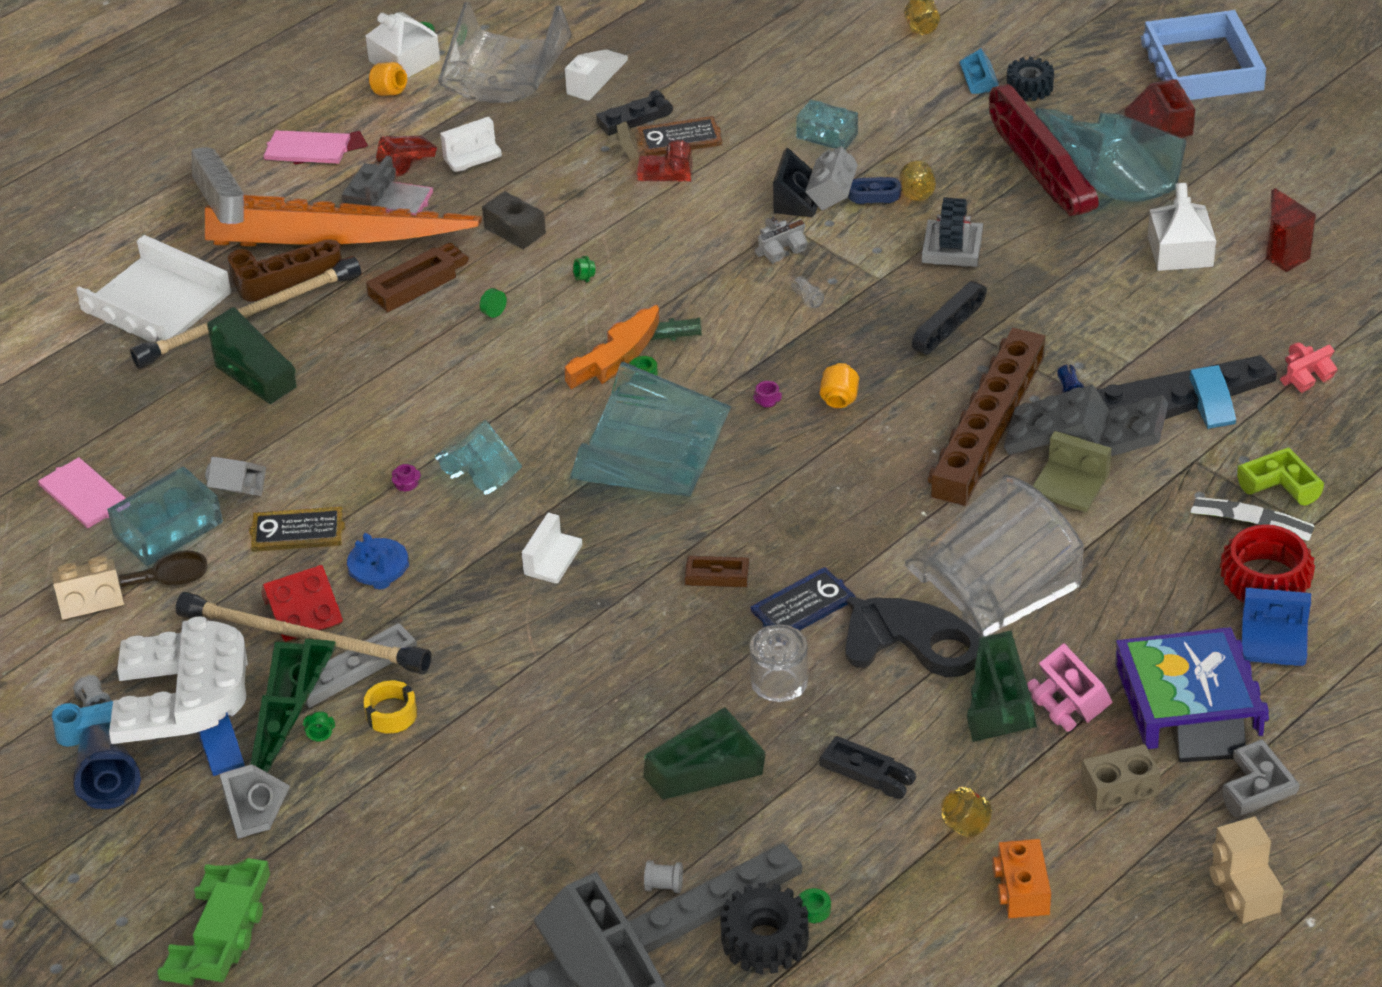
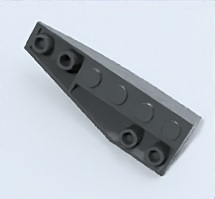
(595, 938)

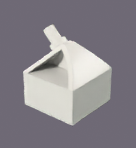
(404, 42)
(1181, 234)

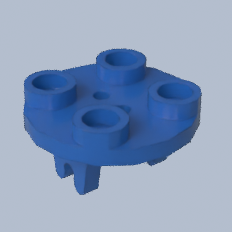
(377, 561)

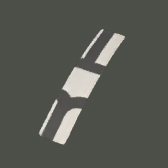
(1251, 514)

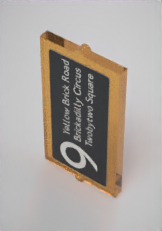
(696, 132)

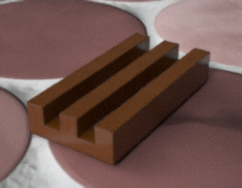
(717, 571)

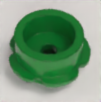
(583, 268)
(318, 726)

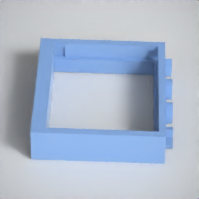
(1205, 27)

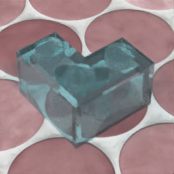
(481, 455)

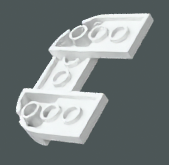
(209, 681)

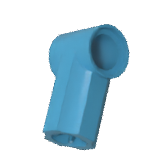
(71, 721)

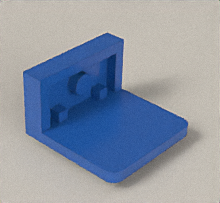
(1275, 626)

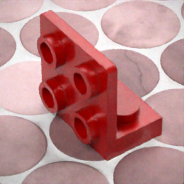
(303, 600)

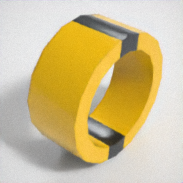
(395, 721)

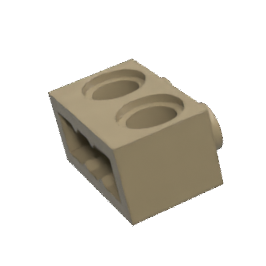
(1120, 777)

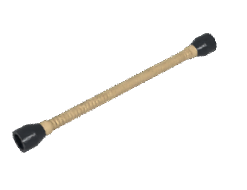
(343, 270)
(411, 658)

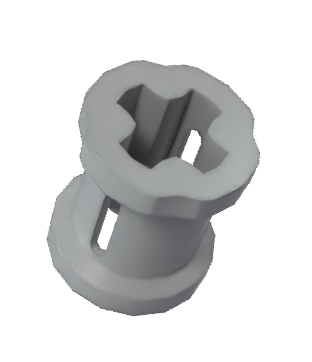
(92, 689)
(663, 876)

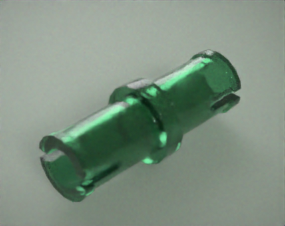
(678, 328)

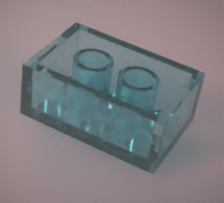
(165, 515)

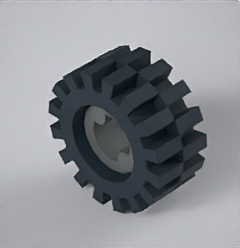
(1031, 78)

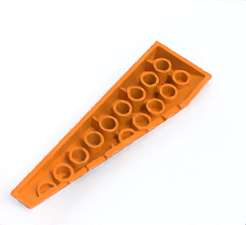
(296, 222)

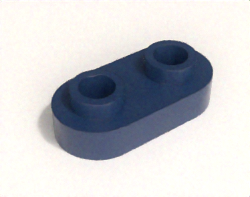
(875, 190)

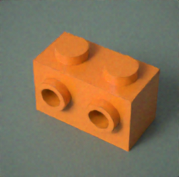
(1023, 878)

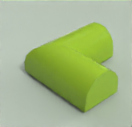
(1281, 468)

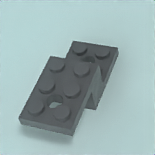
(1087, 417)

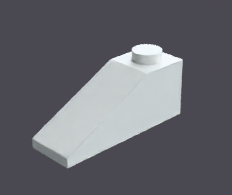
(591, 71)

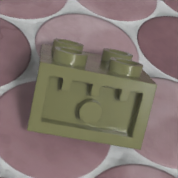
(1074, 471)

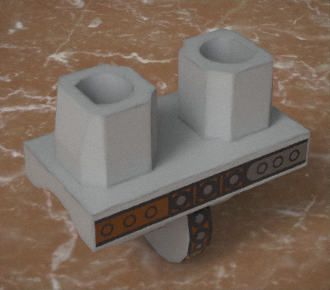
(779, 235)

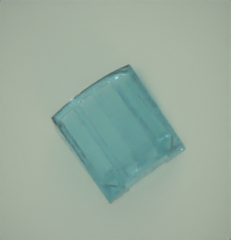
(1119, 153)
(651, 435)

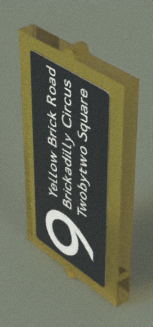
(297, 529)

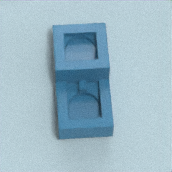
(1213, 395)

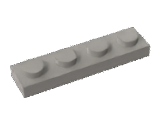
(354, 666)

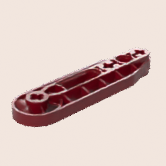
(1040, 151)

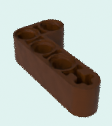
(274, 274)

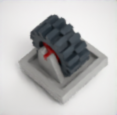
(952, 236)

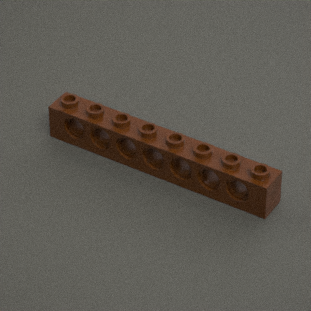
(987, 417)

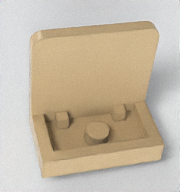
(87, 587)

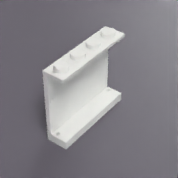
(158, 292)

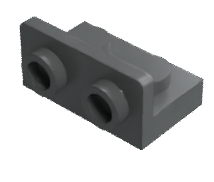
(370, 183)

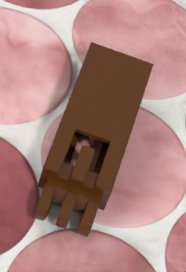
(416, 277)

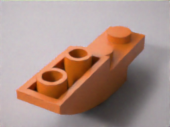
(623, 344)

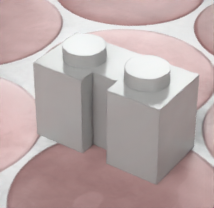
(235, 476)

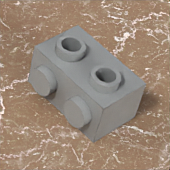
(831, 177)

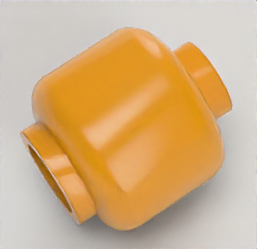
(387, 78)
(839, 385)

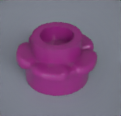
(767, 394)
(405, 477)

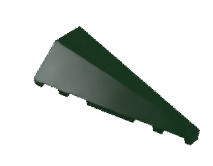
(290, 682)

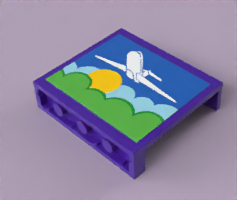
(1188, 681)

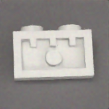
(470, 144)

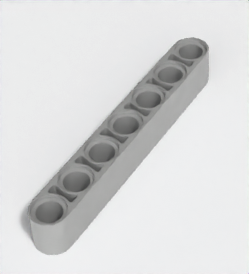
(217, 185)

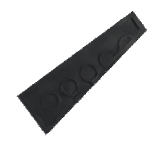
(1178, 390)

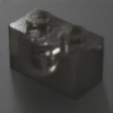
(514, 220)

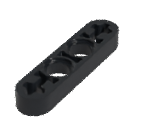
(949, 317)

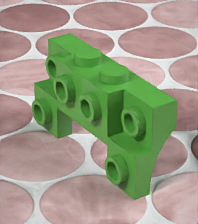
(224, 924)

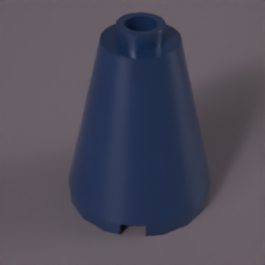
(104, 771)

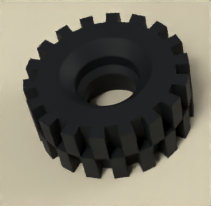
(760, 908)

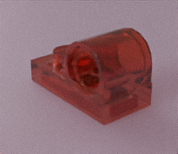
(403, 150)
(674, 166)

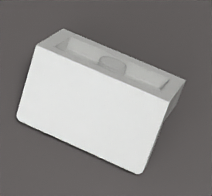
(549, 551)

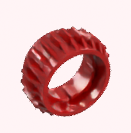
(1267, 543)

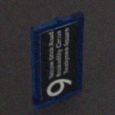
(804, 601)

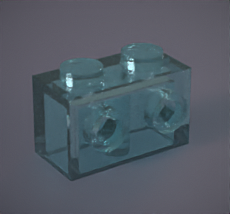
(827, 125)

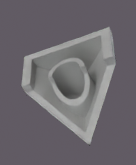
(252, 798)

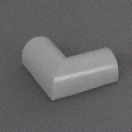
(1264, 781)

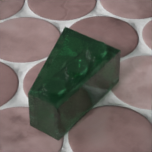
(249, 357)
(999, 691)
(704, 757)

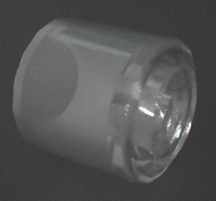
(778, 663)

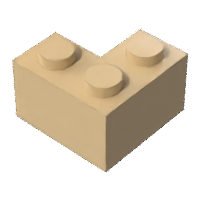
(1244, 872)

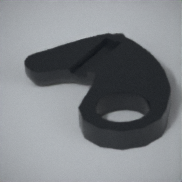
(918, 625)

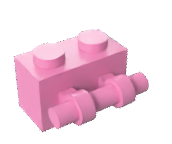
(1075, 683)

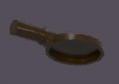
(170, 569)

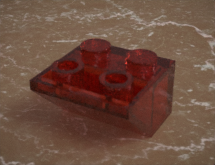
(1165, 108)
(1288, 231)

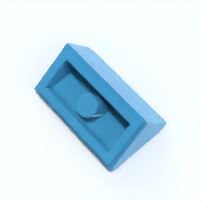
(979, 72)

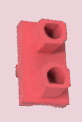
(1305, 361)

